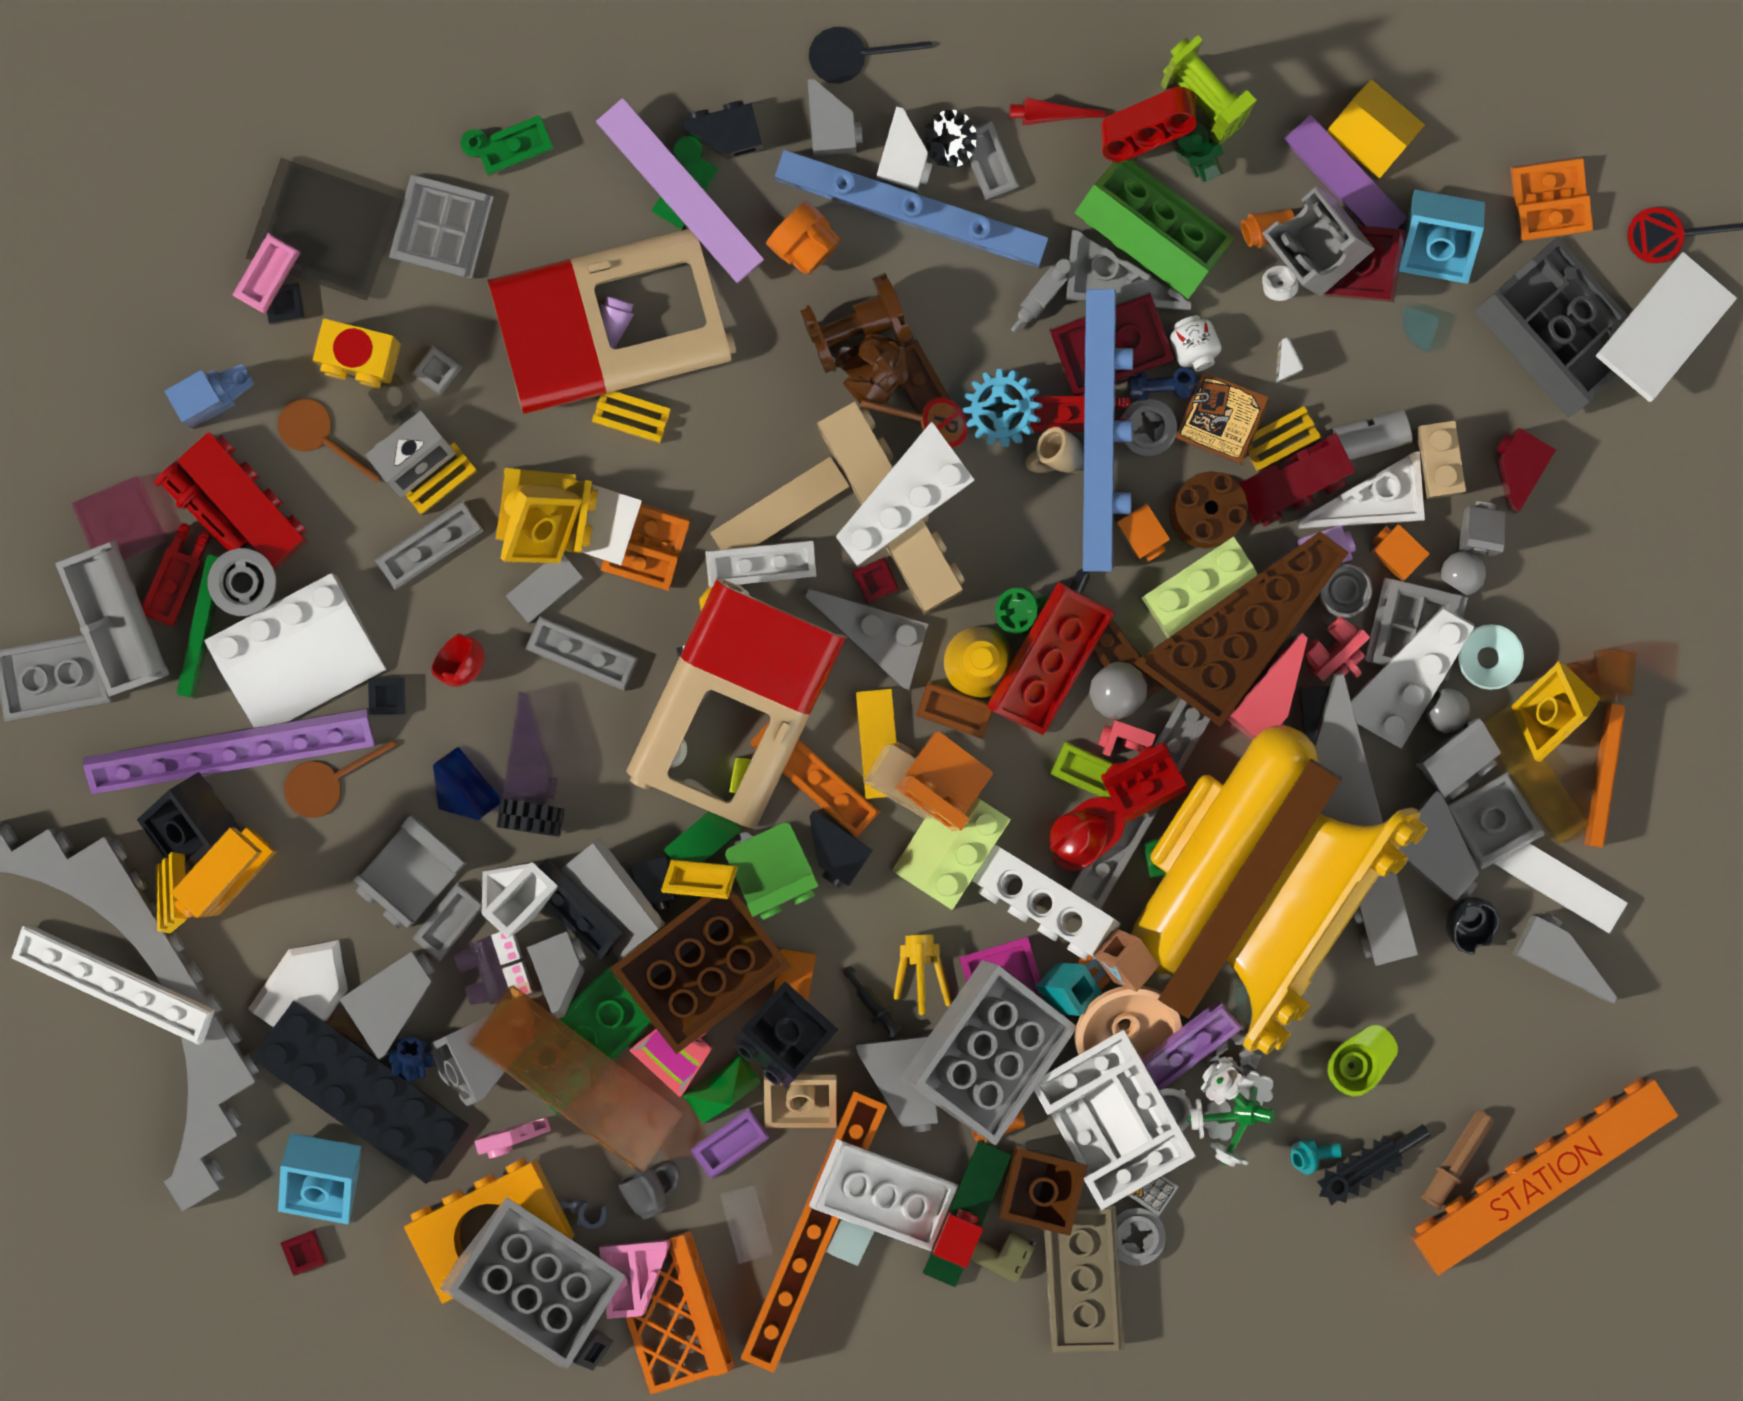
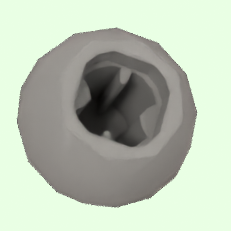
(1464, 572)
(1447, 710)

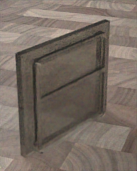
(332, 223)

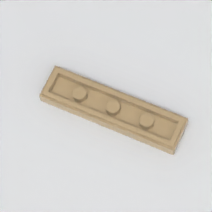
(782, 507)

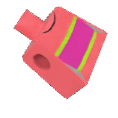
(672, 1068)

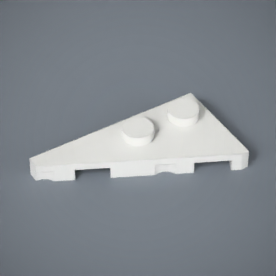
(1385, 498)

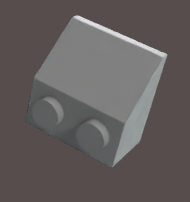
(1459, 758)

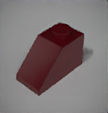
(1521, 466)

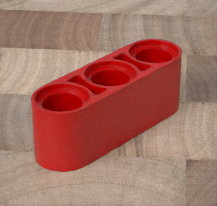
(1148, 124)

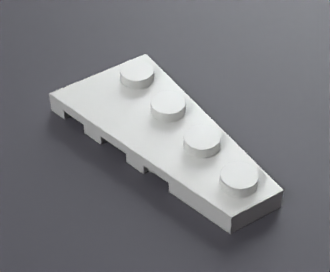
(910, 491)

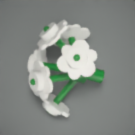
(1247, 1091)

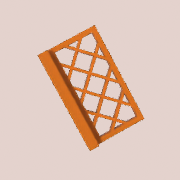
(702, 1313)

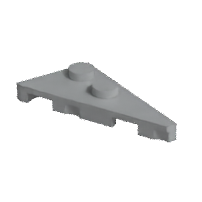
(1101, 269)

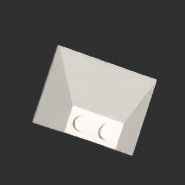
(1114, 1119)

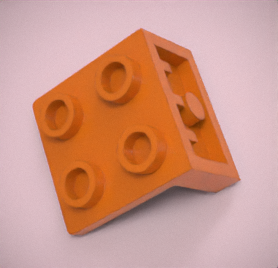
(944, 781)

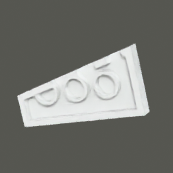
(1404, 687)

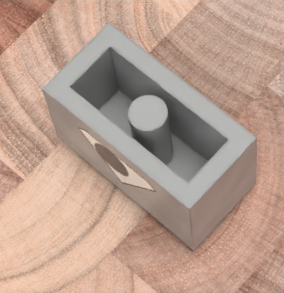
(410, 454)

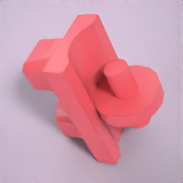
(1342, 655)

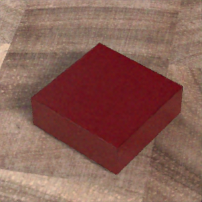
(875, 580)
(304, 1252)

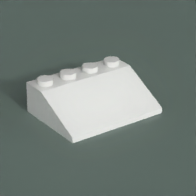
(296, 653)

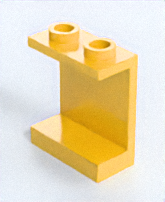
(580, 532)

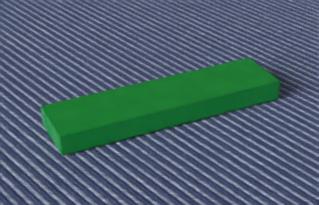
(199, 632)

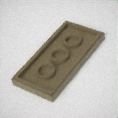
(1085, 1284)

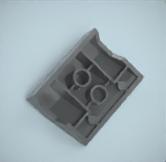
(1555, 324)

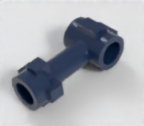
(1182, 383)

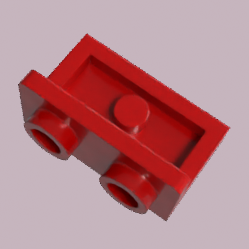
(1143, 782)

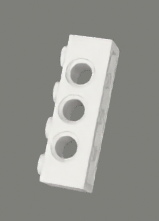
(1002, 867)

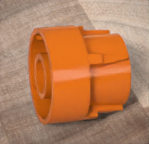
(804, 238)

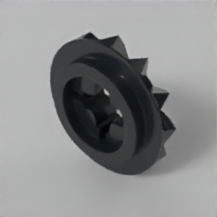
(960, 149)

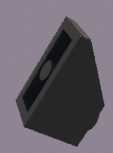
(837, 851)

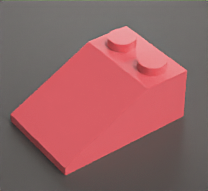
(1272, 694)

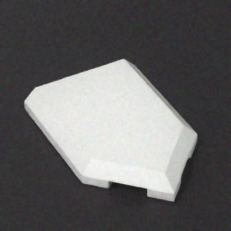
(310, 976)

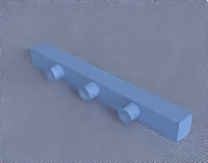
(911, 209)
(1102, 430)

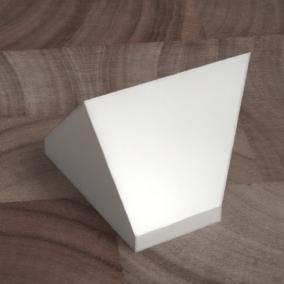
(514, 896)

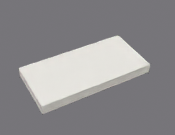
(1666, 327)
(883, 1195)

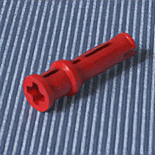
(190, 497)

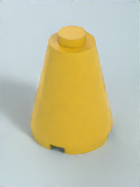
(977, 661)

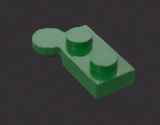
(507, 146)
(688, 153)

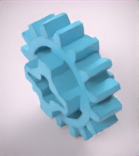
(1002, 394)

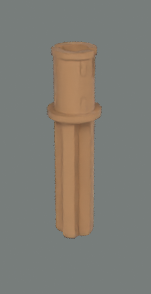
(1458, 1159)

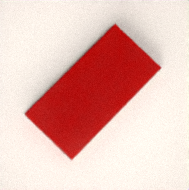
(1050, 659)

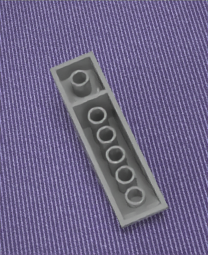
(1354, 802)

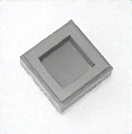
(436, 370)

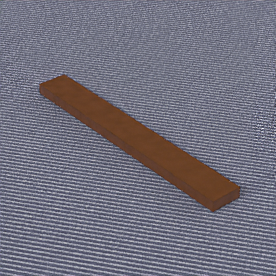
(1250, 888)

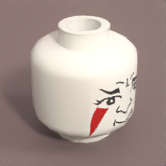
(1195, 343)

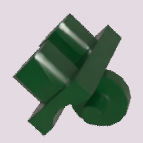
(1200, 153)

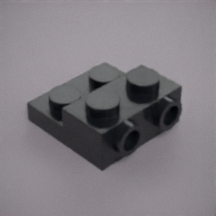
(784, 1035)

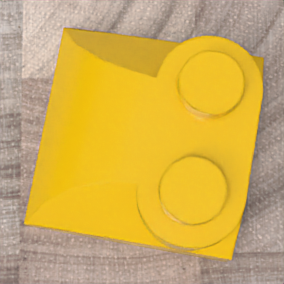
(538, 523)

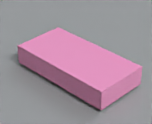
(266, 273)

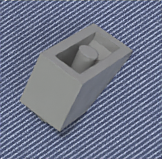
(831, 123)
(1482, 529)
(558, 969)

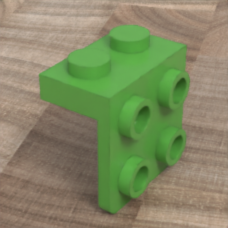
(772, 870)

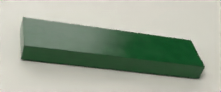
(975, 1196)

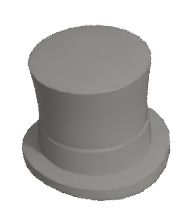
(242, 582)

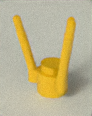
(919, 951)

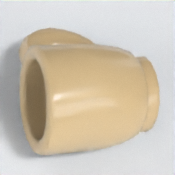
(1056, 451)

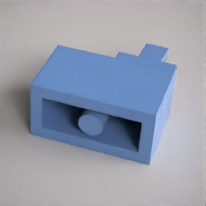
(208, 394)

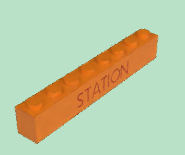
(1543, 1175)

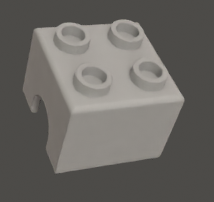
(1319, 242)

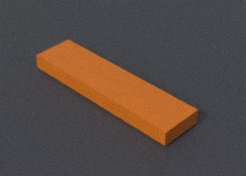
(1604, 775)
(826, 788)

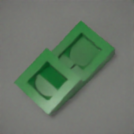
(702, 838)

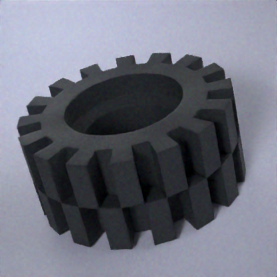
(530, 817)

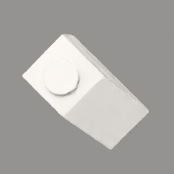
(904, 155)

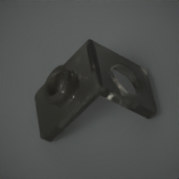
(399, 413)

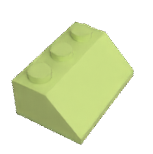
(1199, 587)
(947, 860)

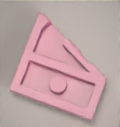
(501, 1141)
(642, 1266)

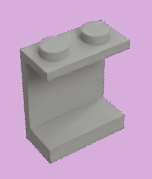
(409, 873)

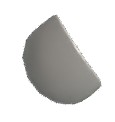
(1346, 591)
(1118, 690)

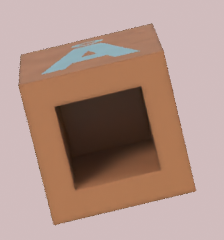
(1126, 960)

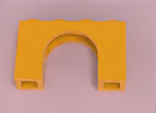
(222, 873)
(437, 1232)

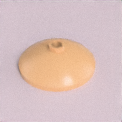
(1146, 1025)

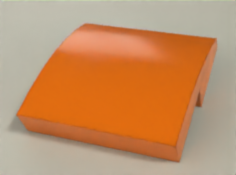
(1551, 198)
(652, 548)

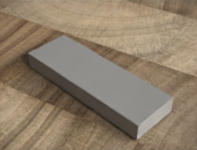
(429, 545)
(582, 653)

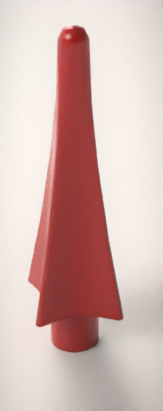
(1038, 111)

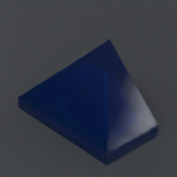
(462, 787)

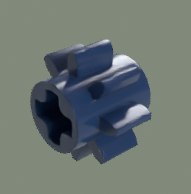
(410, 1058)

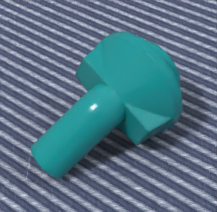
(1306, 1154)

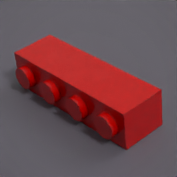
(242, 499)

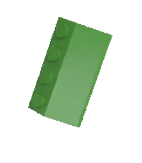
(1154, 225)

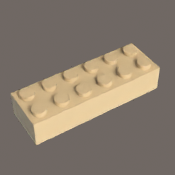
(865, 465)

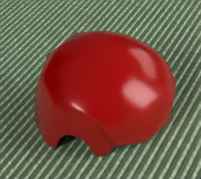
(459, 661)

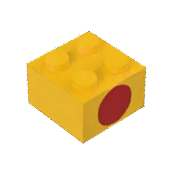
(356, 352)

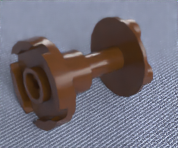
(869, 317)
(1191, 520)

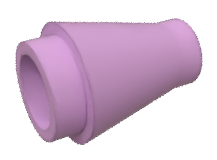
(616, 318)

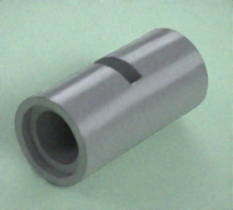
(1374, 436)

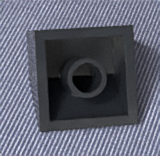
(187, 820)

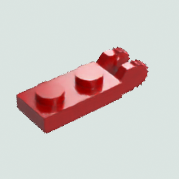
(1065, 412)
(174, 578)

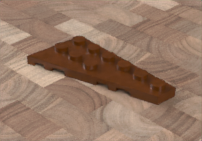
(1232, 642)

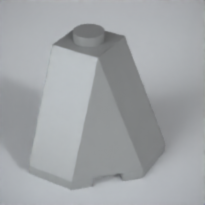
(463, 1065)

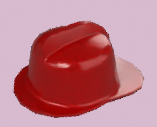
(1085, 833)

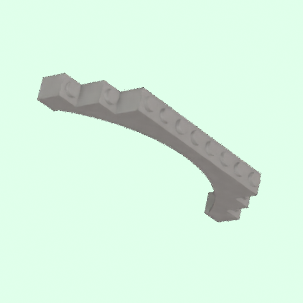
(216, 1066)

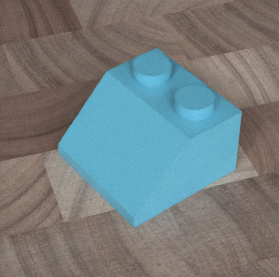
(1442, 236)
(319, 1178)

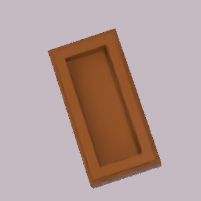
(954, 710)

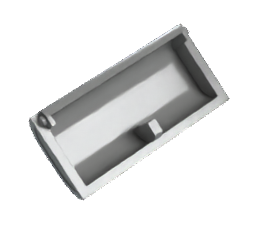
(112, 618)

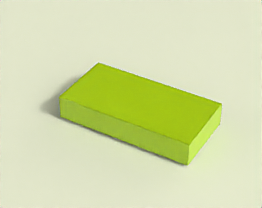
(1081, 769)

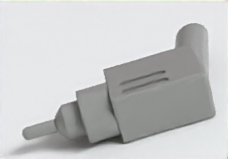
(1043, 292)

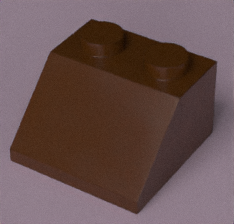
(1042, 1190)

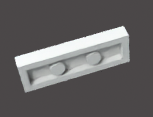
(762, 563)

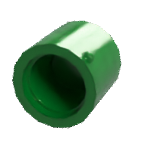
(1019, 609)

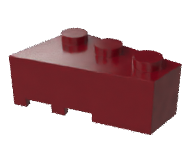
(1297, 480)

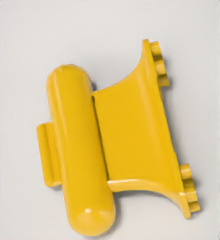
(1306, 905)

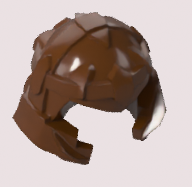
(874, 368)

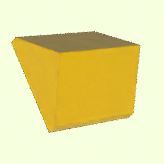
(1375, 129)
(1553, 709)

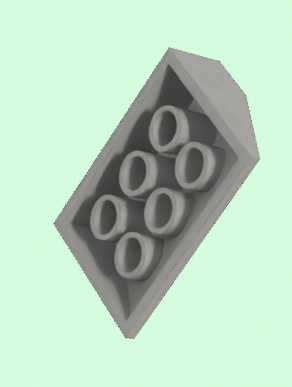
(989, 1051)
(533, 1283)

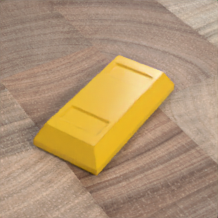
(699, 879)

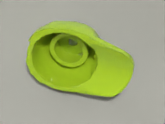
(1371, 1053)

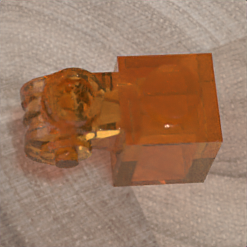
(1610, 676)

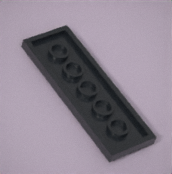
(360, 1091)

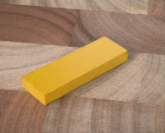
(875, 729)

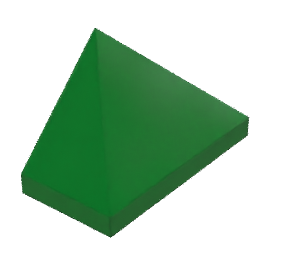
(722, 1089)

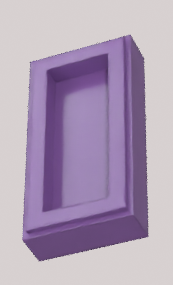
(730, 1143)

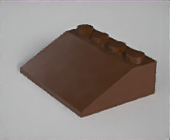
(699, 968)

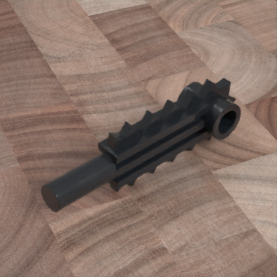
(1371, 1164)

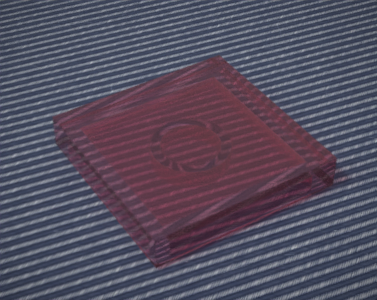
(120, 515)

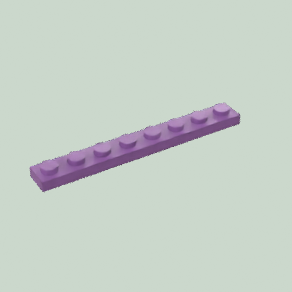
(228, 751)

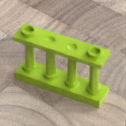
(1221, 106)

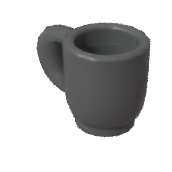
(644, 1190)

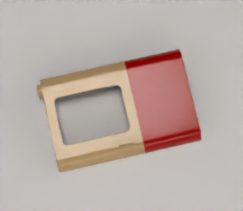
(559, 335)
(753, 658)

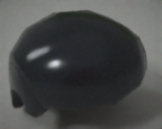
(1472, 924)

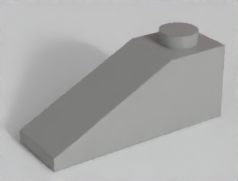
(1559, 954)

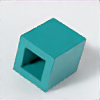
(1068, 988)

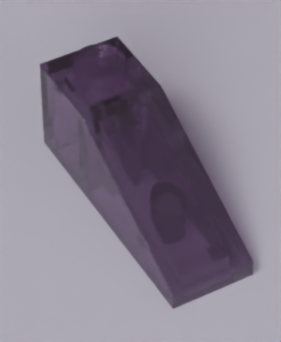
(528, 765)

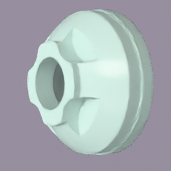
(1509, 657)

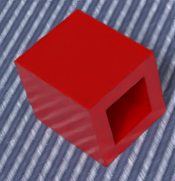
(958, 1237)

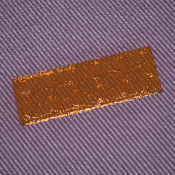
(576, 1078)

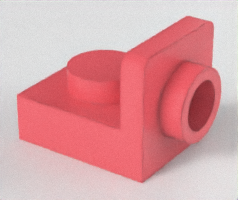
(1132, 737)

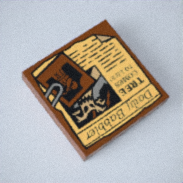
(1222, 418)

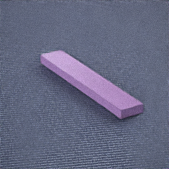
(680, 191)

